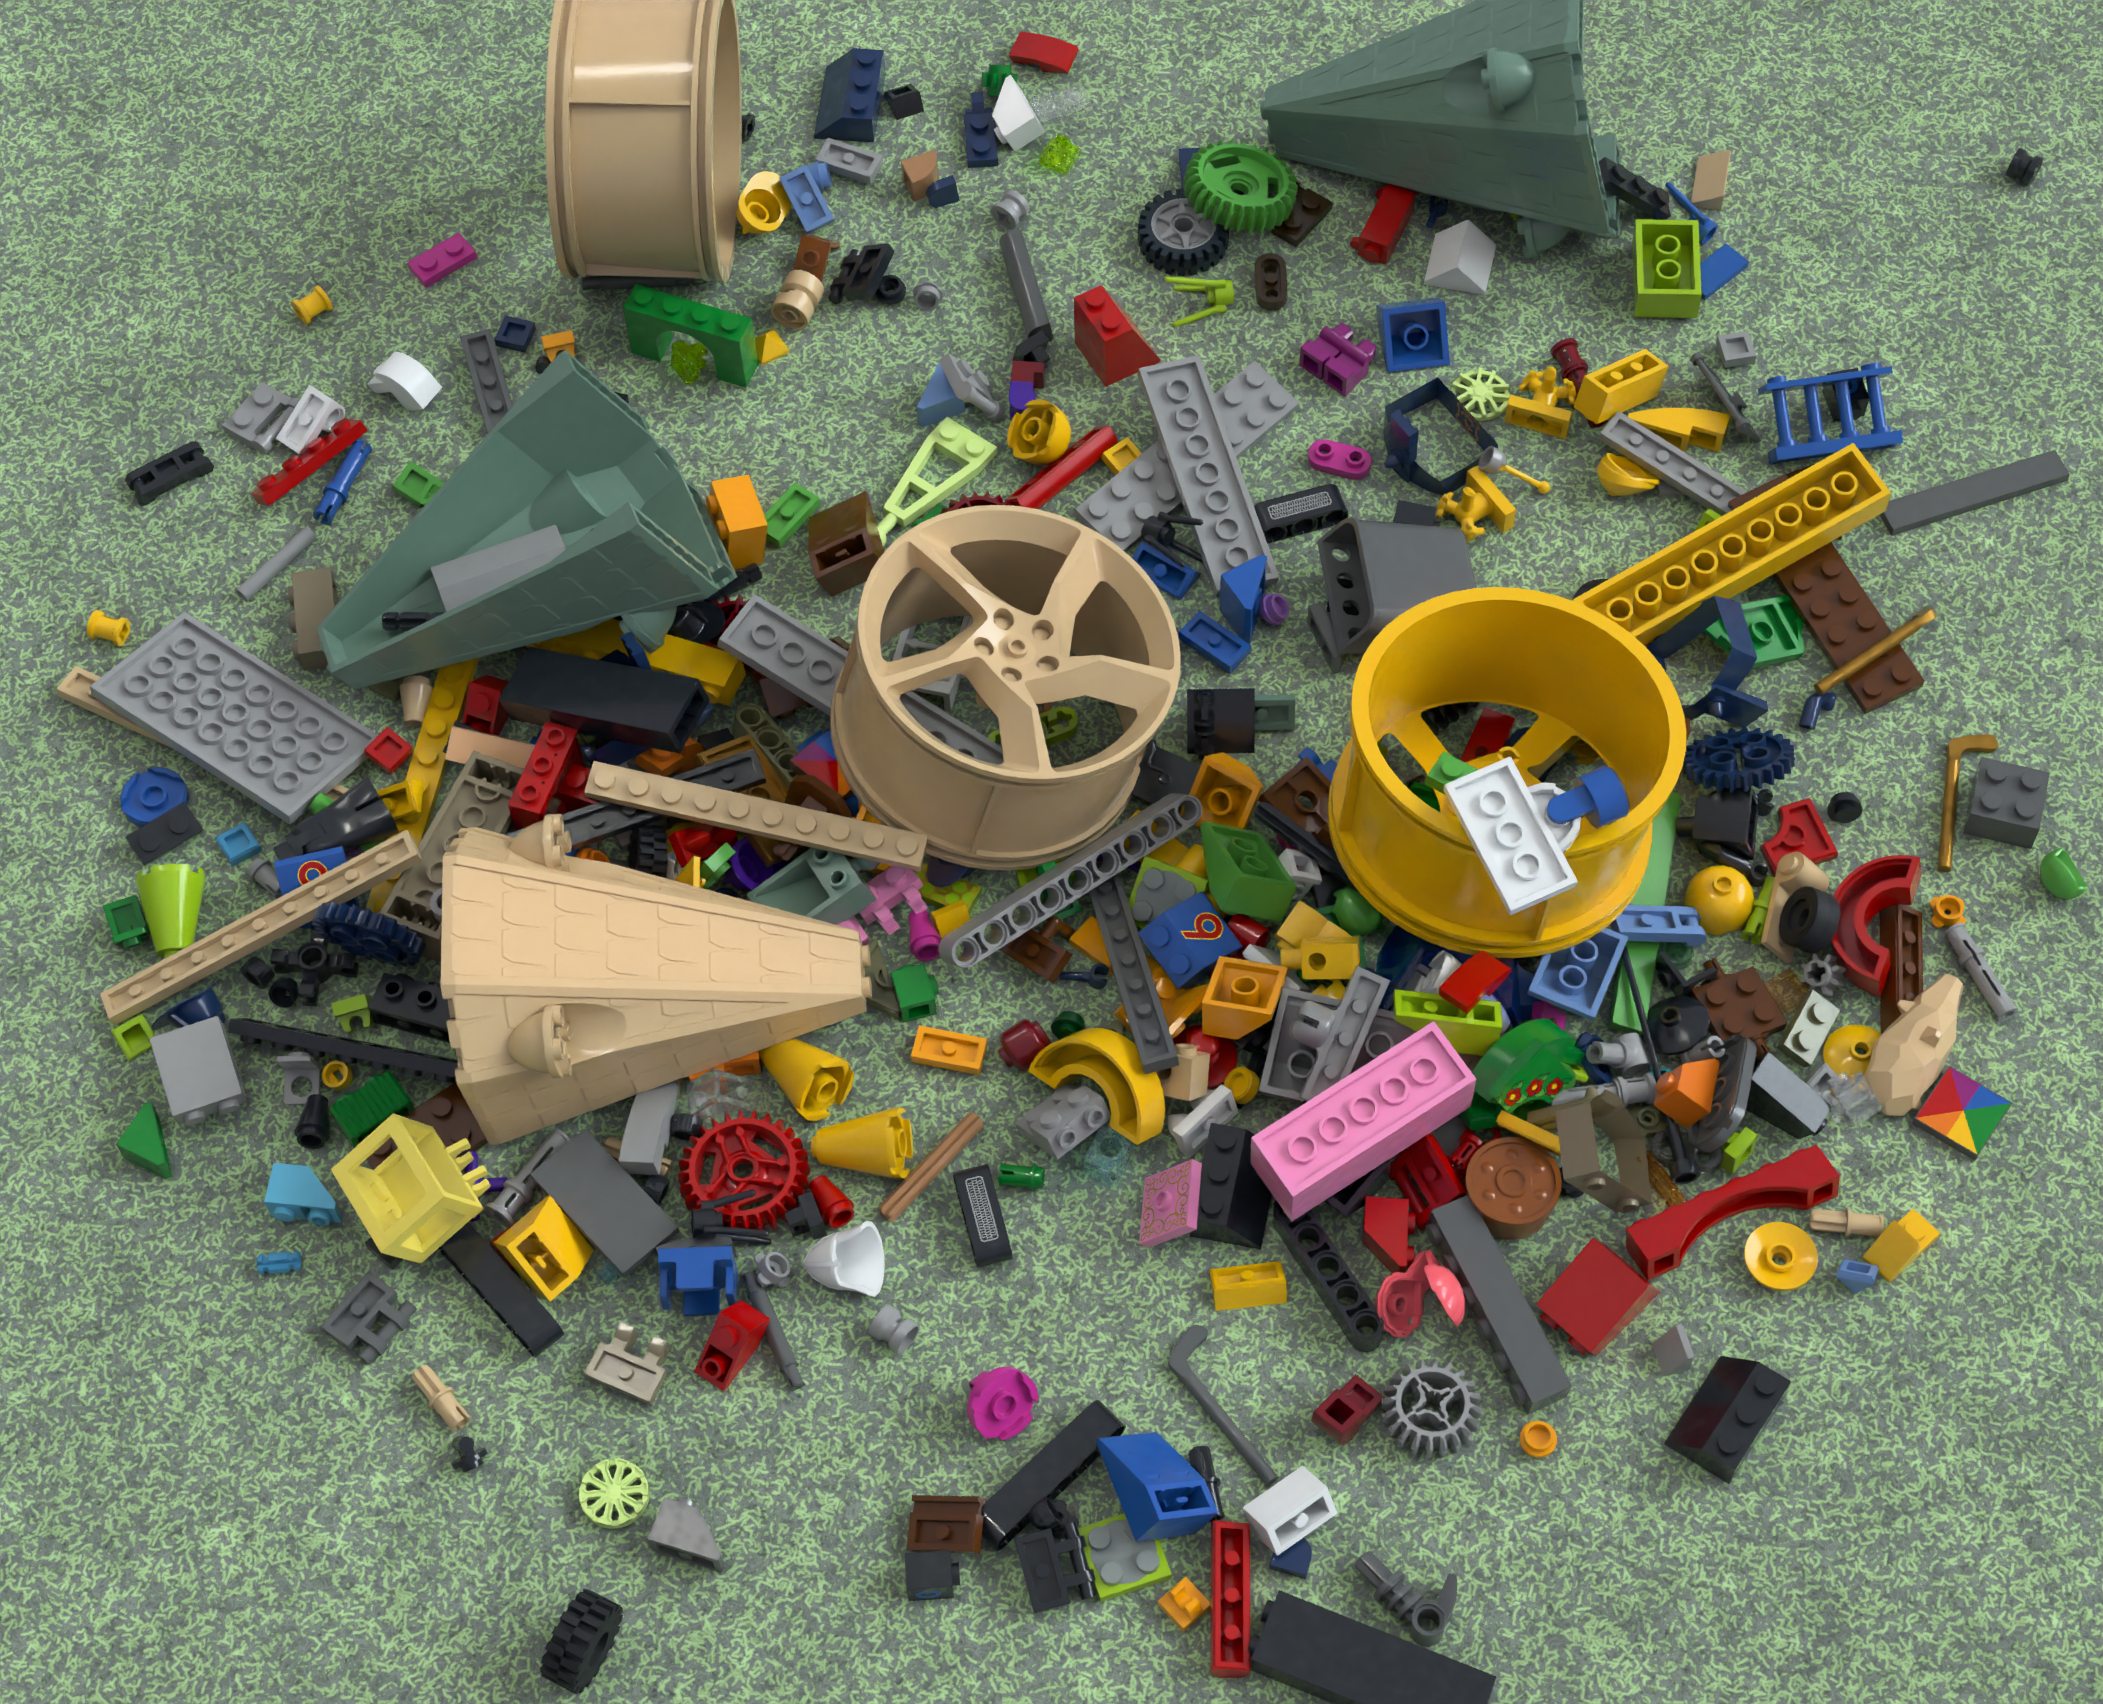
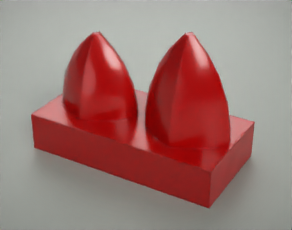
(700, 841)

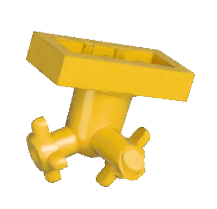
(1541, 411)
(1478, 500)

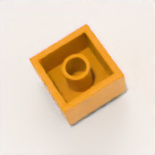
(738, 520)

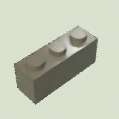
(313, 598)

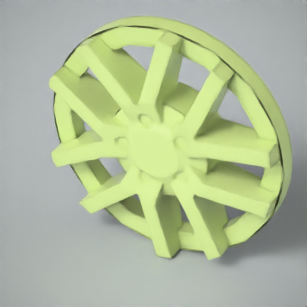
(1482, 394)

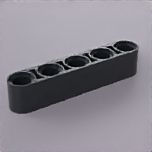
(1334, 1287)
(502, 1289)
(1047, 1473)

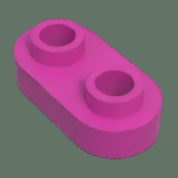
(1339, 459)

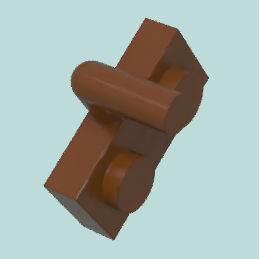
(1039, 952)

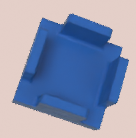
(700, 1276)

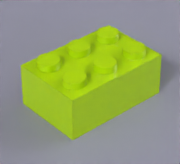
(1666, 268)

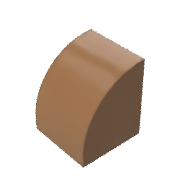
(919, 173)

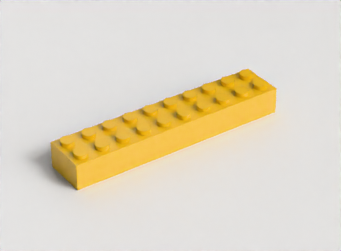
(1743, 545)

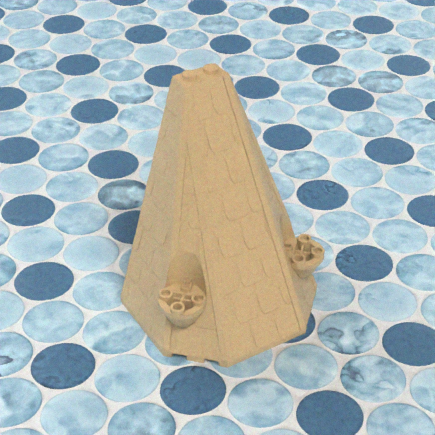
(613, 980)

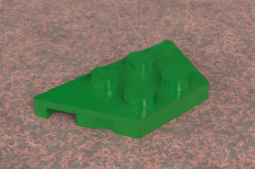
(1773, 630)

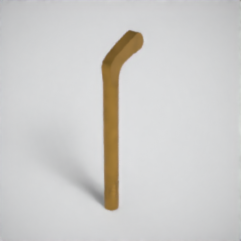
(1860, 661)
(1957, 747)

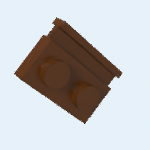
(946, 1524)

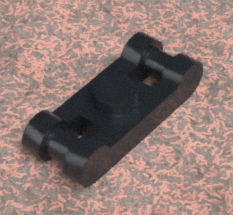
(168, 472)

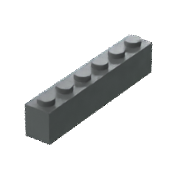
(1498, 1305)

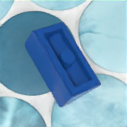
(1164, 572)

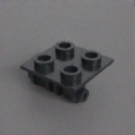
(1220, 721)

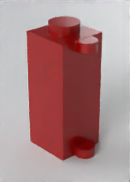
(1385, 224)

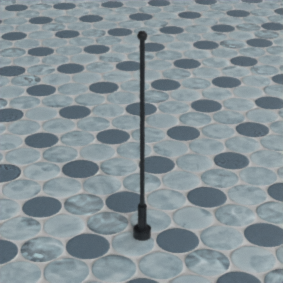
(1683, 1169)

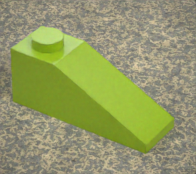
(1467, 1033)

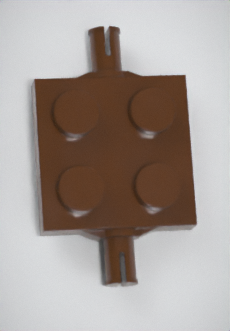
(1740, 1006)

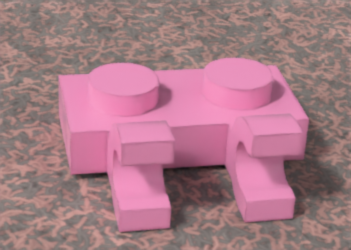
(890, 889)

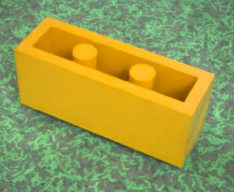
(1620, 386)

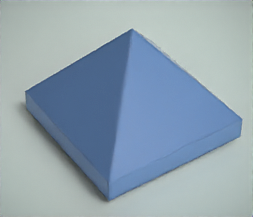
(1857, 1275)

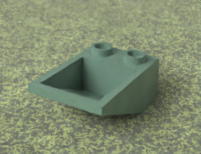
(811, 889)

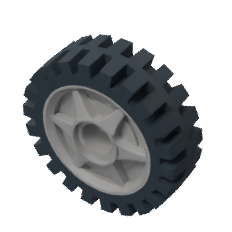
(1178, 237)

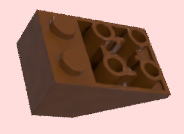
(844, 544)

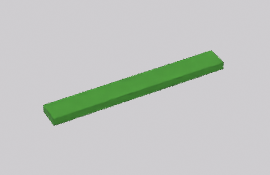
(1643, 953)

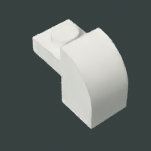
(406, 381)

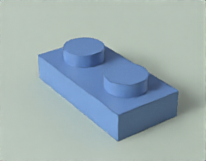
(806, 199)

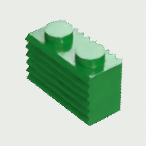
(369, 1107)

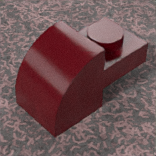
(1347, 1410)

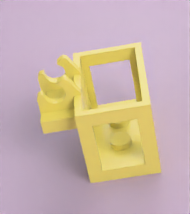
(416, 1192)

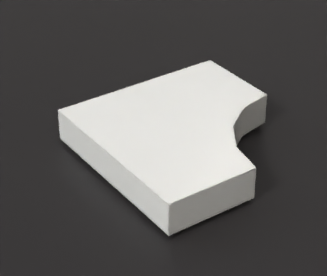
(1268, 956)

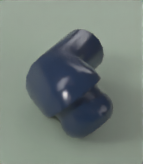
(1812, 708)

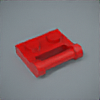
(1433, 1175)

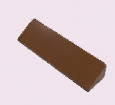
(1903, 937)

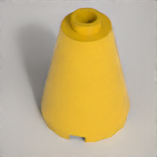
(808, 1076)
(867, 1144)

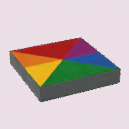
(1962, 1113)

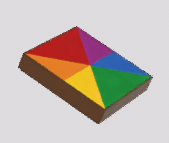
(820, 761)

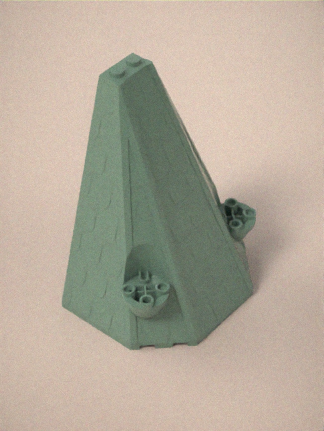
(1464, 111)
(559, 458)

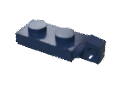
(980, 134)

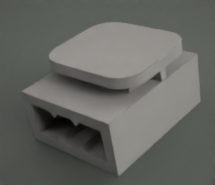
(198, 1071)

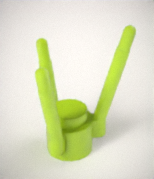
(1217, 293)

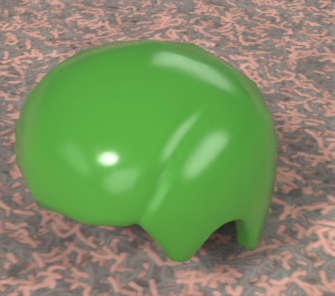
(2061, 875)
(1355, 912)

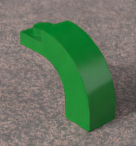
(1514, 1042)

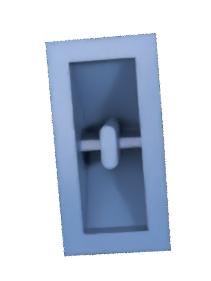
(938, 400)

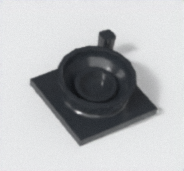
(1162, 775)

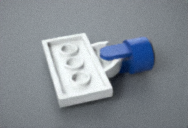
(1527, 829)

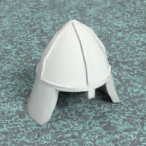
(849, 1260)

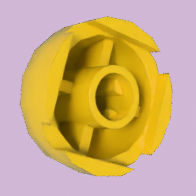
(1039, 433)
(1721, 899)

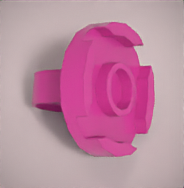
(1001, 1402)

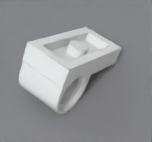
(309, 418)

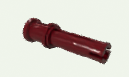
(1574, 369)

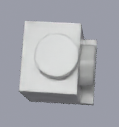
(1305, 875)

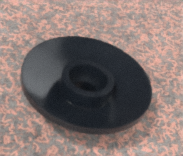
(1685, 1030)

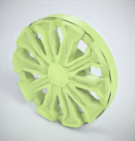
(614, 1493)

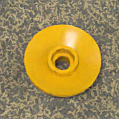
(1840, 1048)
(1786, 1242)

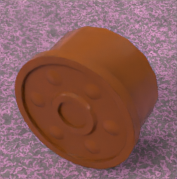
(1513, 1186)

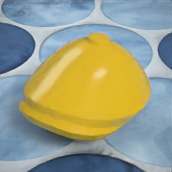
(1623, 476)

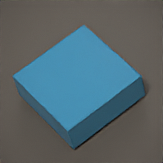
(238, 844)

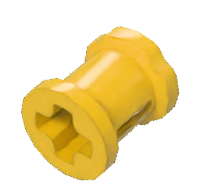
(311, 305)
(108, 628)

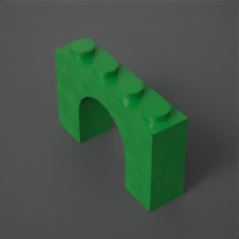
(727, 335)

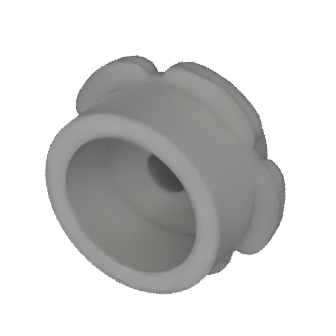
(925, 301)

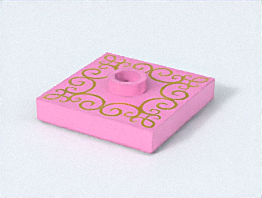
(1170, 1203)

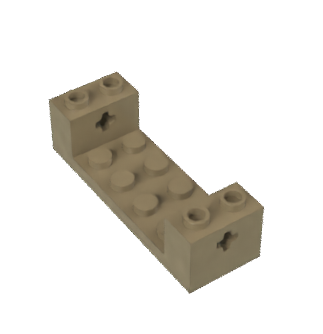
(475, 800)

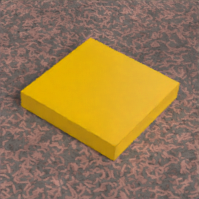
(1530, 1132)

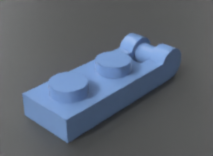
(1660, 924)

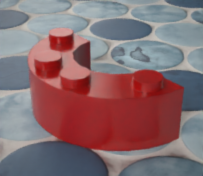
(1860, 897)

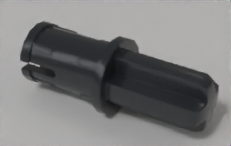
(1202, 1462)

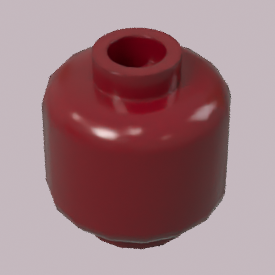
(1022, 1043)

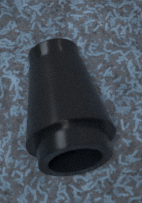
(313, 1124)

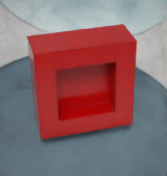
(388, 750)

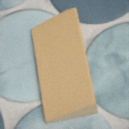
(1711, 180)

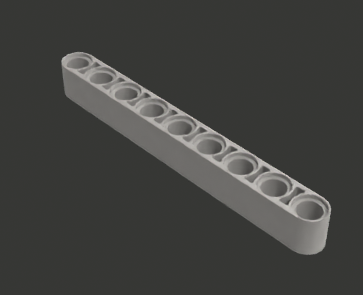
(1056, 879)

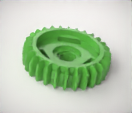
(1245, 168)

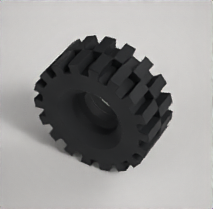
(581, 1641)

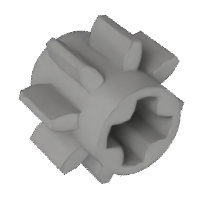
(1815, 970)

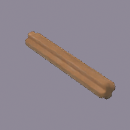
(930, 1167)

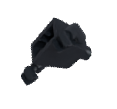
(1727, 829)

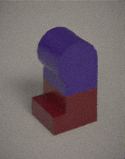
(1024, 380)

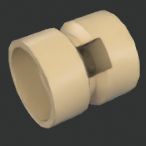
(797, 299)

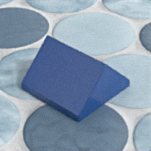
(1241, 595)

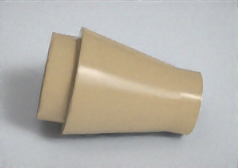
(415, 697)

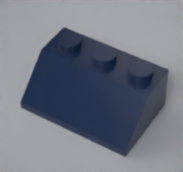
(851, 96)

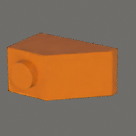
(1687, 1091)

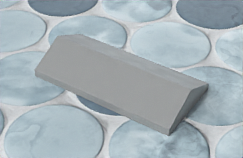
(495, 566)

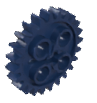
(1761, 759)
(368, 934)

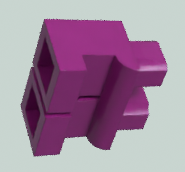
(1337, 359)

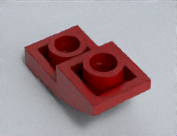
(1047, 52)
(1473, 980)

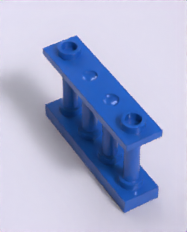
(1818, 443)

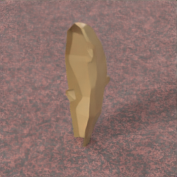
(1915, 1047)

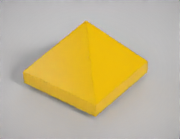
(770, 347)

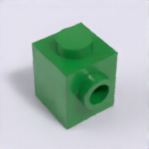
(914, 991)

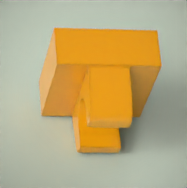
(558, 342)
(1184, 1604)

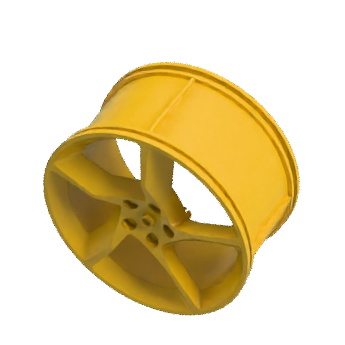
(1526, 653)

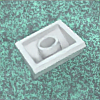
(1461, 259)

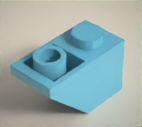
(299, 1194)

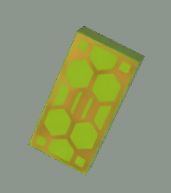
(944, 896)

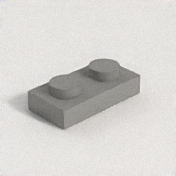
(850, 161)

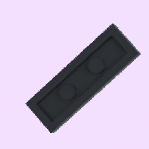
(1634, 190)

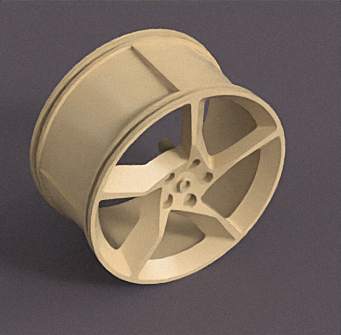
(644, 137)
(1033, 596)

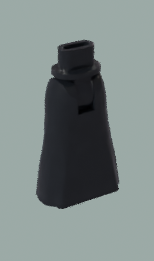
(348, 822)

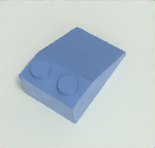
(1580, 974)

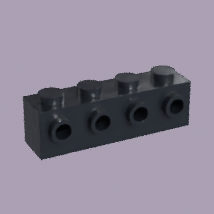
(411, 1006)

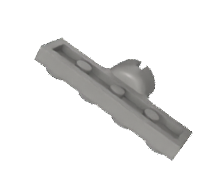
(1339, 1031)

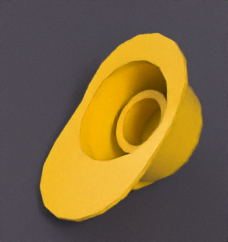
(762, 204)

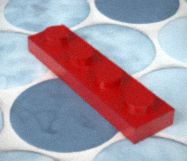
(300, 467)

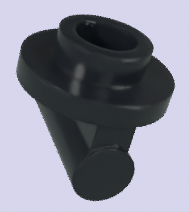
(468, 1458)

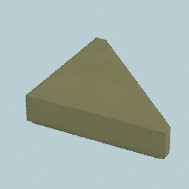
(883, 996)

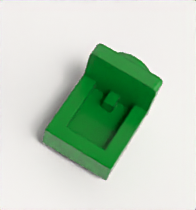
(126, 921)

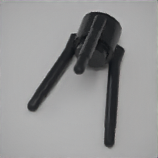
(1159, 532)
(708, 1223)

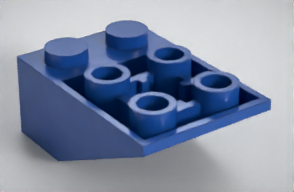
(1156, 1486)

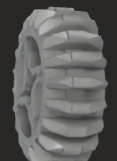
(1408, 1424)

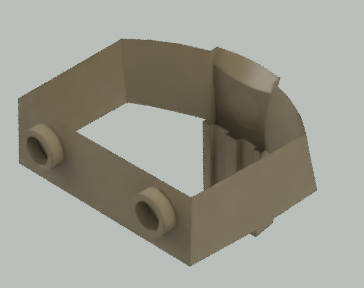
(1579, 1148)

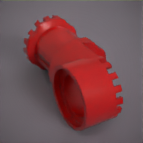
(1465, 1150)

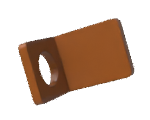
(813, 254)

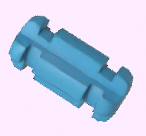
(279, 1262)

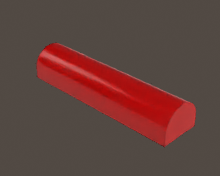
(1065, 470)
(1230, 1599)

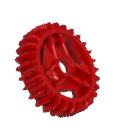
(733, 1144)

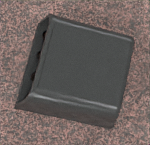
(1390, 573)

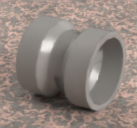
(892, 1328)

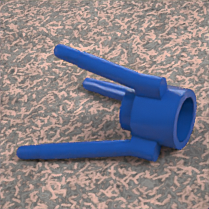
(1706, 226)

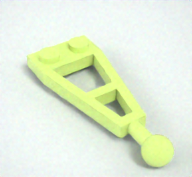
(954, 442)

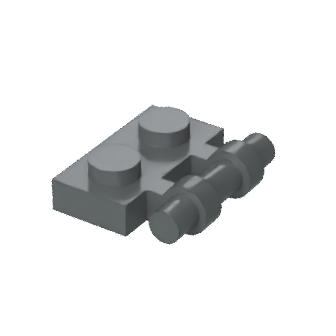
(361, 1310)

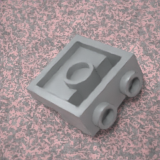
(1064, 1119)

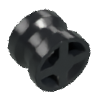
(2024, 166)

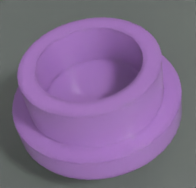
(1274, 608)

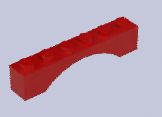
(1793, 1182)

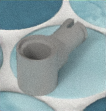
(1623, 1053)

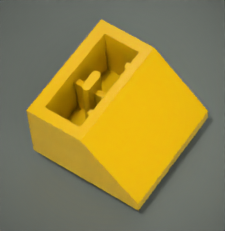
(545, 1249)

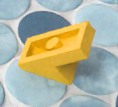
(1901, 1244)

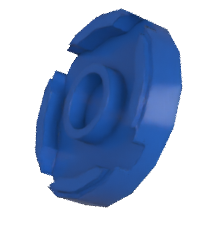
(143, 809)

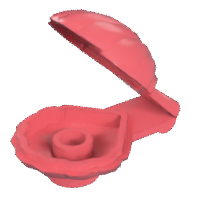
(1403, 1295)

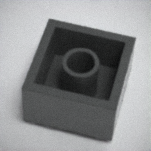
(2006, 802)

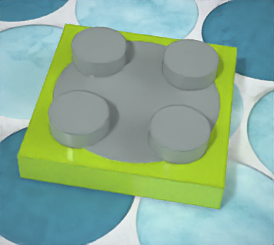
(1161, 888)
(1119, 1560)

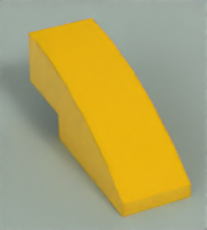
(1686, 426)

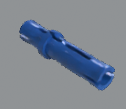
(337, 491)

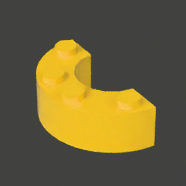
(1115, 1066)

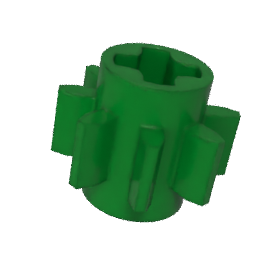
(995, 78)

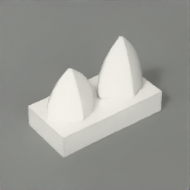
(1193, 1129)

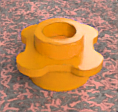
(1947, 903)

